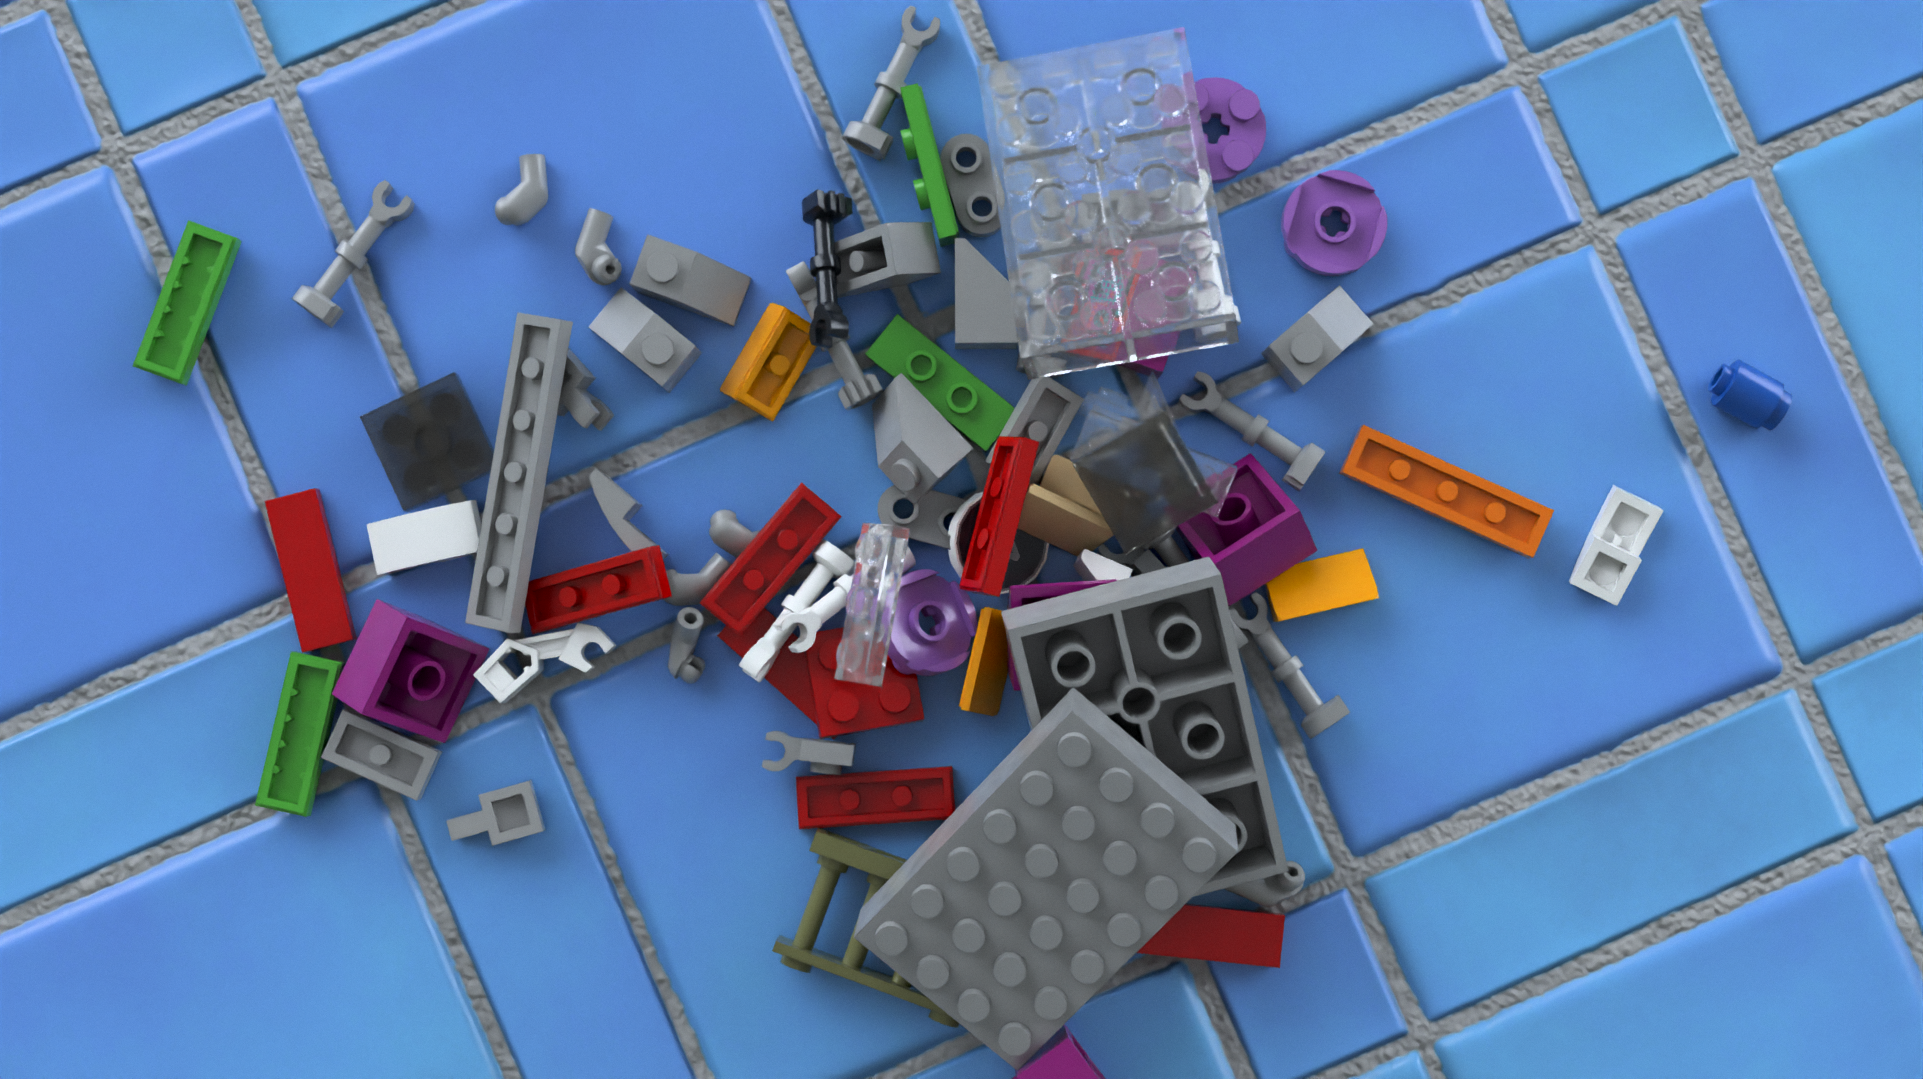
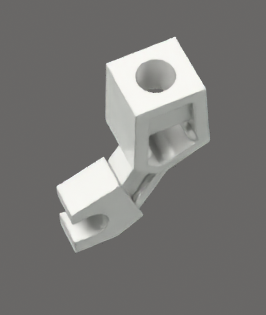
(566, 644)

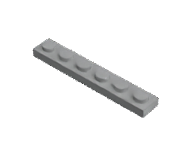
(518, 472)

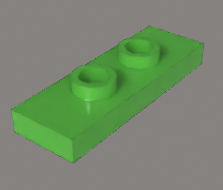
(921, 144)
(187, 303)
(943, 381)
(300, 734)

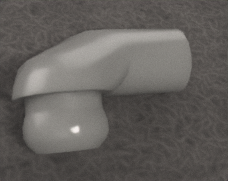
(683, 644)

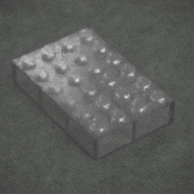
(1106, 204)

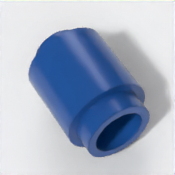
(1749, 395)

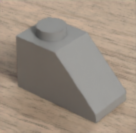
(886, 257)
(689, 281)
(981, 302)
(1317, 338)
(645, 339)
(914, 440)

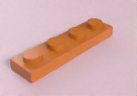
(1446, 491)

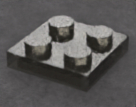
(430, 441)
(1145, 481)

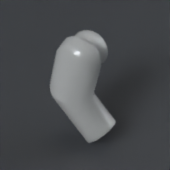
(528, 196)
(593, 251)
(729, 533)
(691, 588)
(1274, 888)

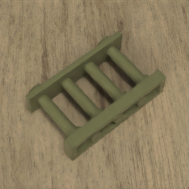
(835, 857)

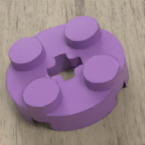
(1244, 120)
(1359, 209)
(950, 637)

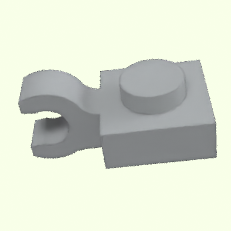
(576, 399)
(824, 755)
(504, 814)

